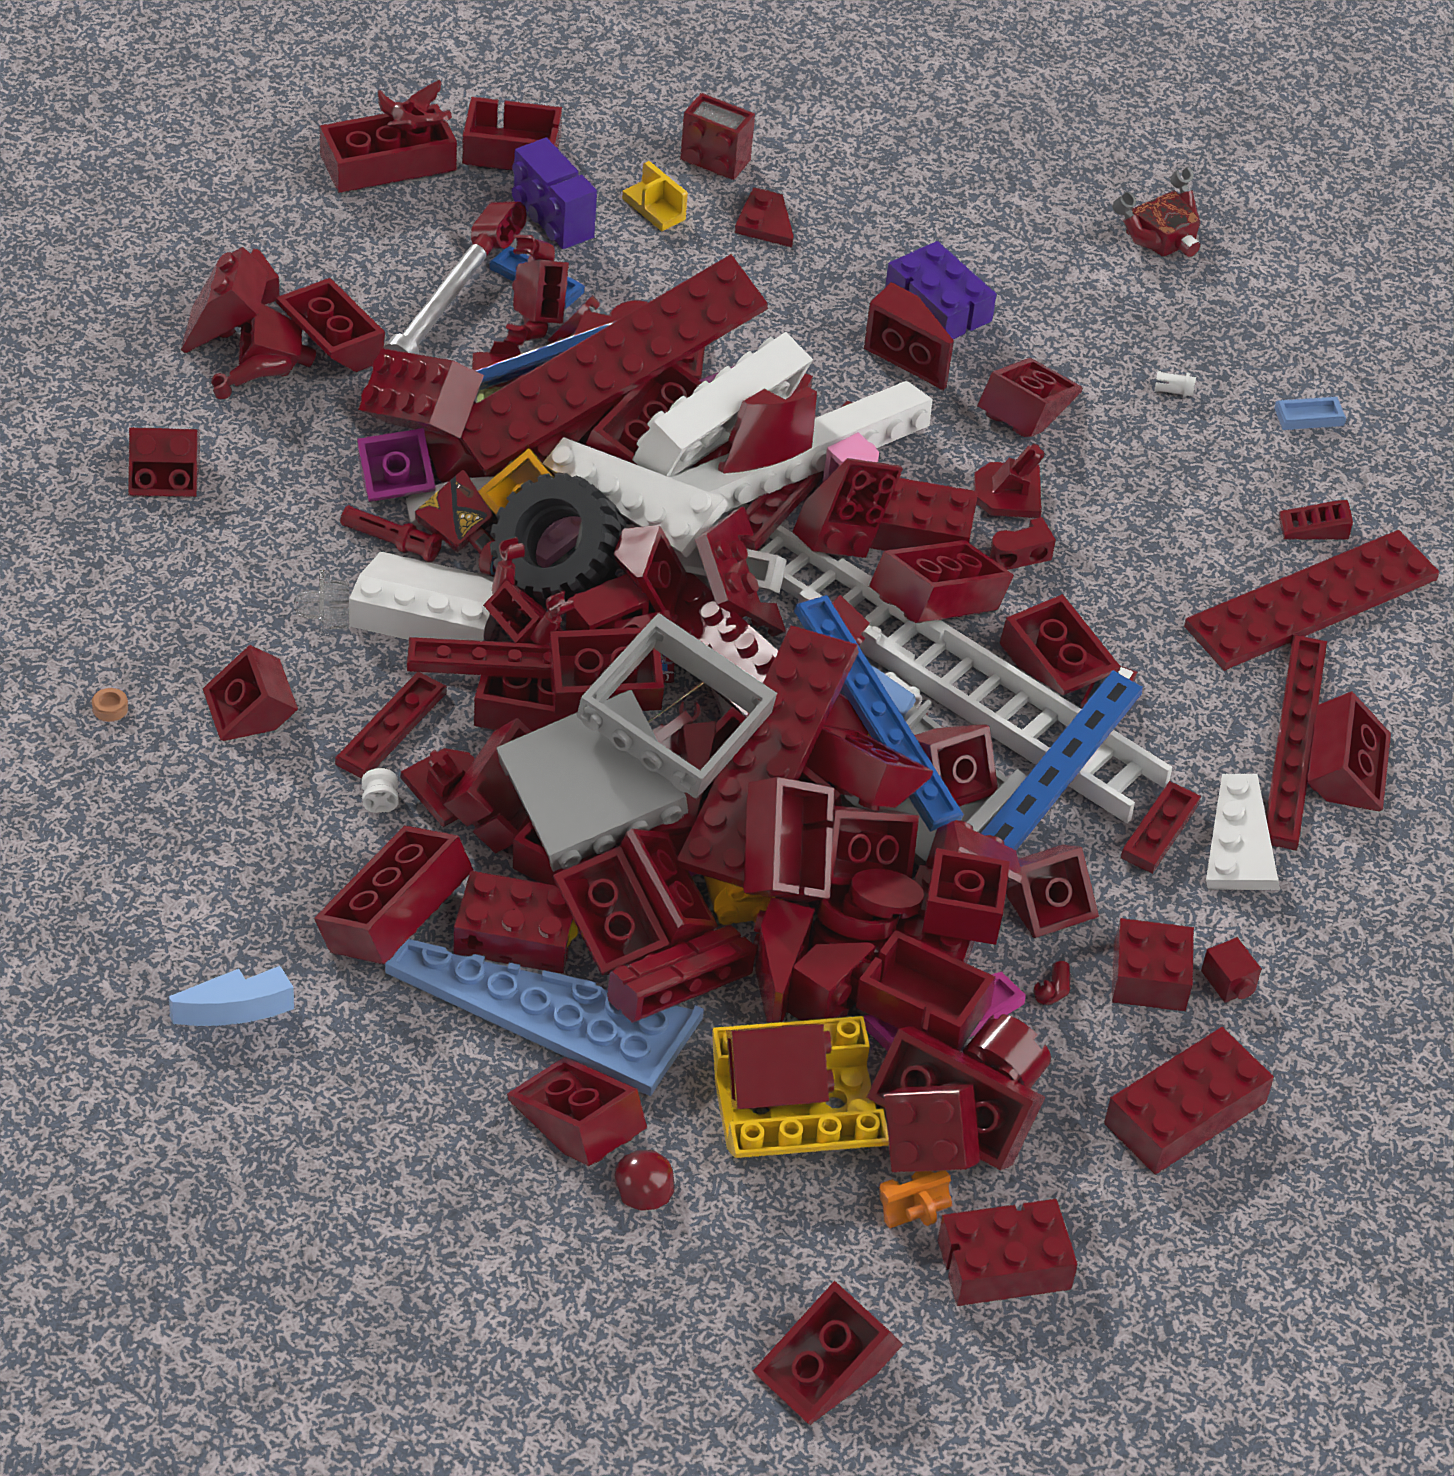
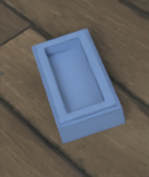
(1310, 413)

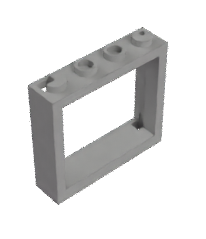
(701, 663)

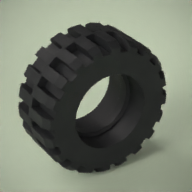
(539, 507)

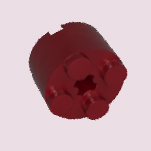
(1010, 1049)

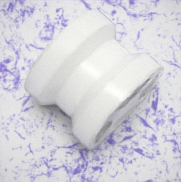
(380, 790)

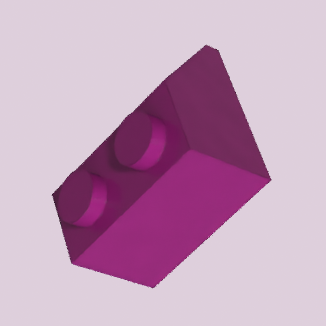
(395, 465)

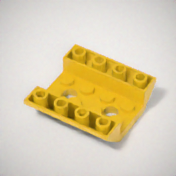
(809, 1125)

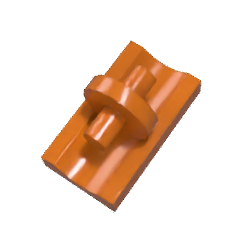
(915, 1199)

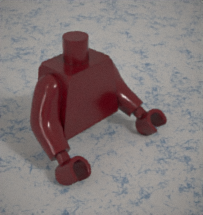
(537, 290)
(268, 348)
(517, 612)

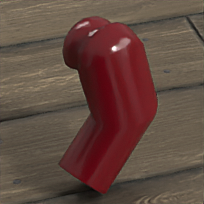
(1056, 989)

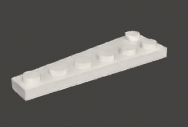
(642, 494)

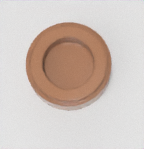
(110, 704)

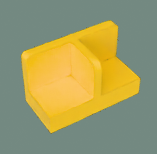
(657, 198)

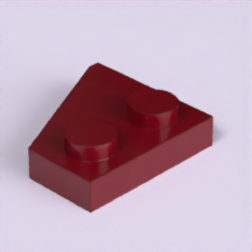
(765, 218)

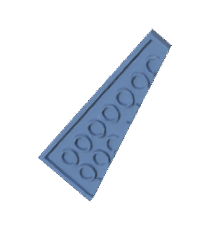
(553, 1011)

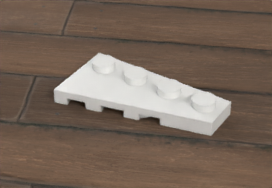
(1241, 840)

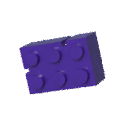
(559, 206)
(945, 287)

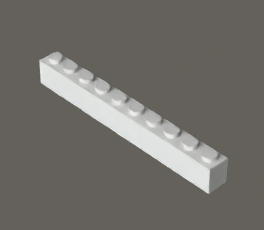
(877, 418)

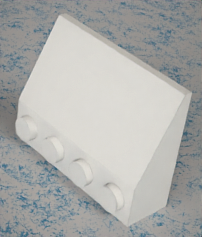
(421, 600)

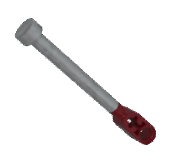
(491, 230)

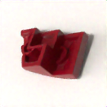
(771, 430)

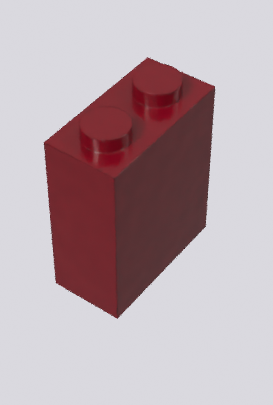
(779, 1065)

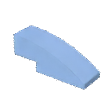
(233, 999)

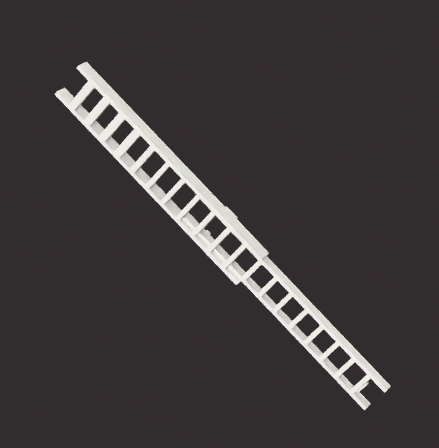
(895, 658)

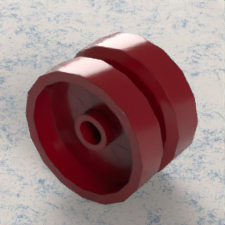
(844, 922)

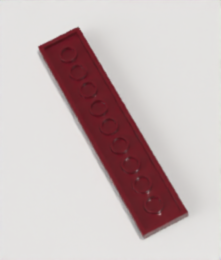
(610, 363)

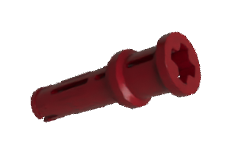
(404, 537)

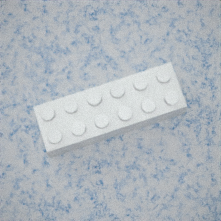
(707, 417)

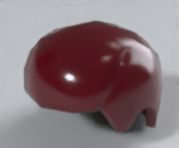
(644, 1180)

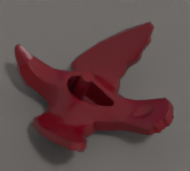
(413, 111)

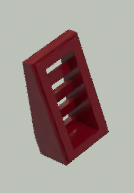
(1336, 523)

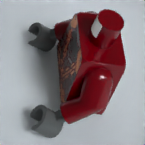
(1165, 222)

